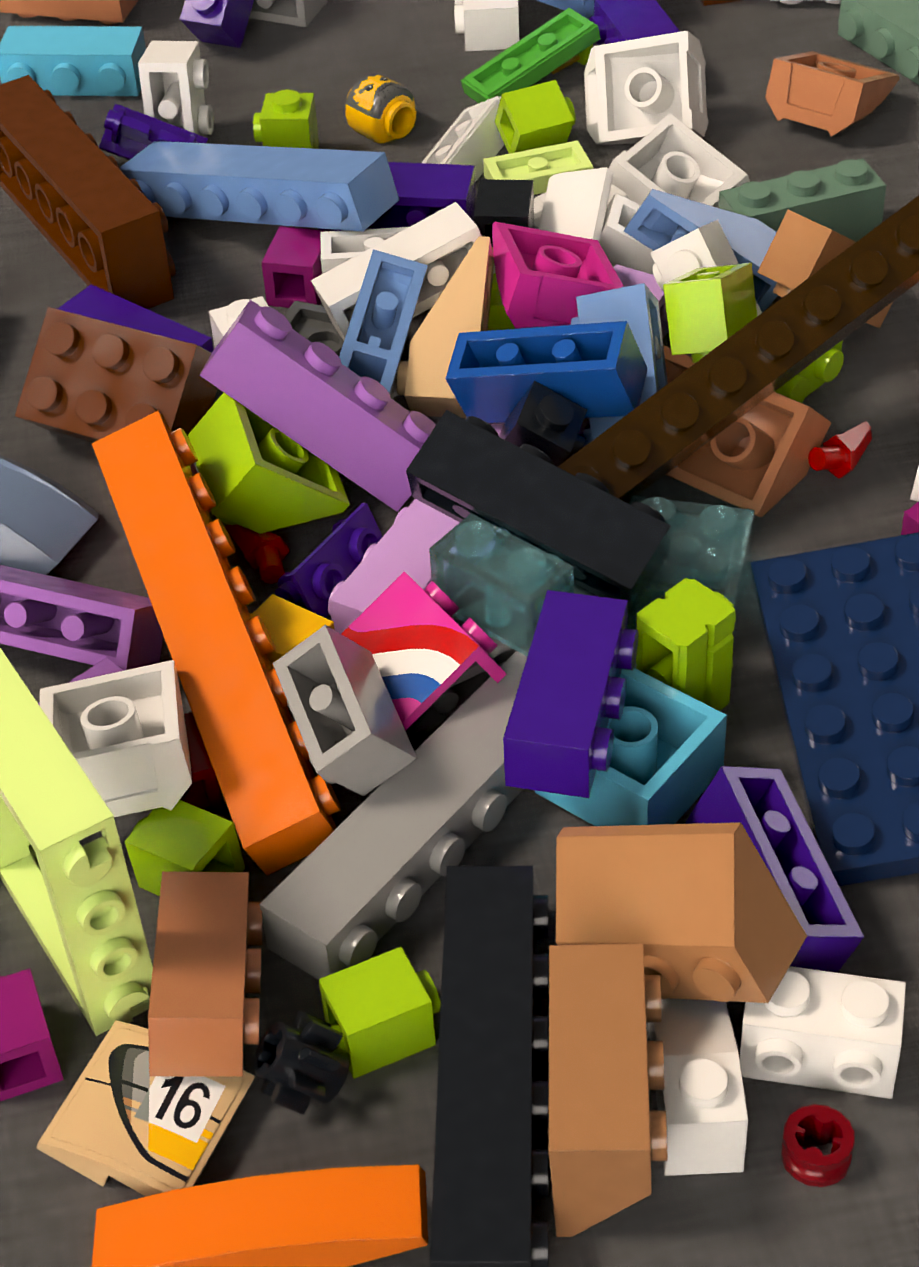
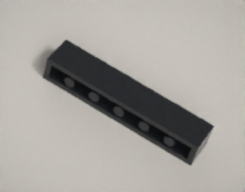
(486, 1073)

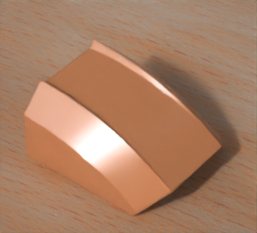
(825, 90)

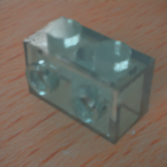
(497, 579)

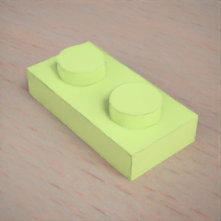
(538, 164)

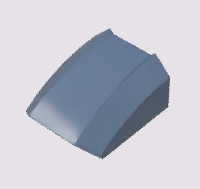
(38, 518)

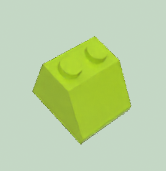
(261, 473)

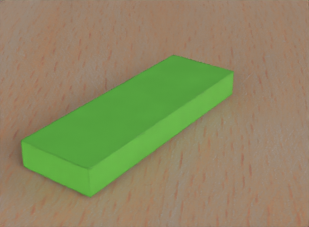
(532, 56)

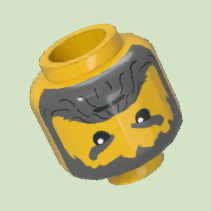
(380, 109)

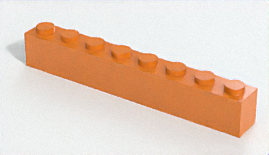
(216, 644)

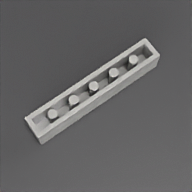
(397, 839)

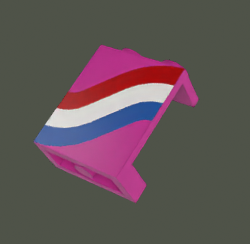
(420, 644)

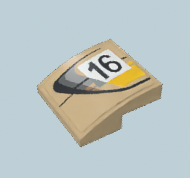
(137, 1125)

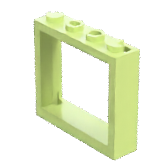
(67, 892)

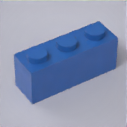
(583, 362)

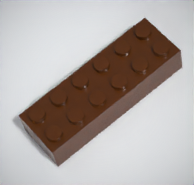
(81, 198)

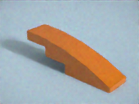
(270, 1221)

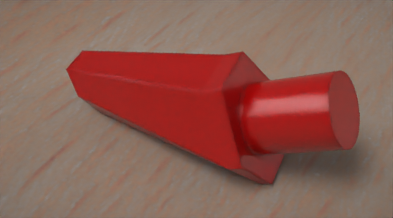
(841, 451)
(261, 551)

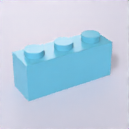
(75, 58)

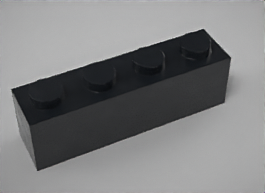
(517, 488)

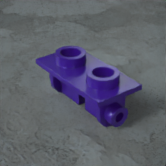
(132, 131)
(330, 562)

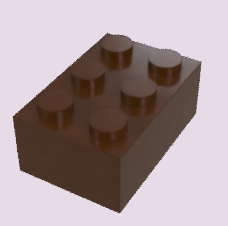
(105, 376)

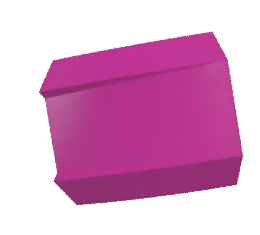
(545, 272)

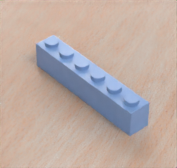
(266, 184)

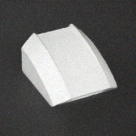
(640, 83)
(676, 163)
(126, 735)

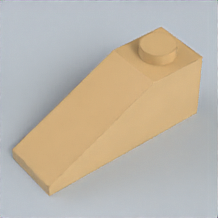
(459, 309)

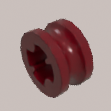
(824, 1126)

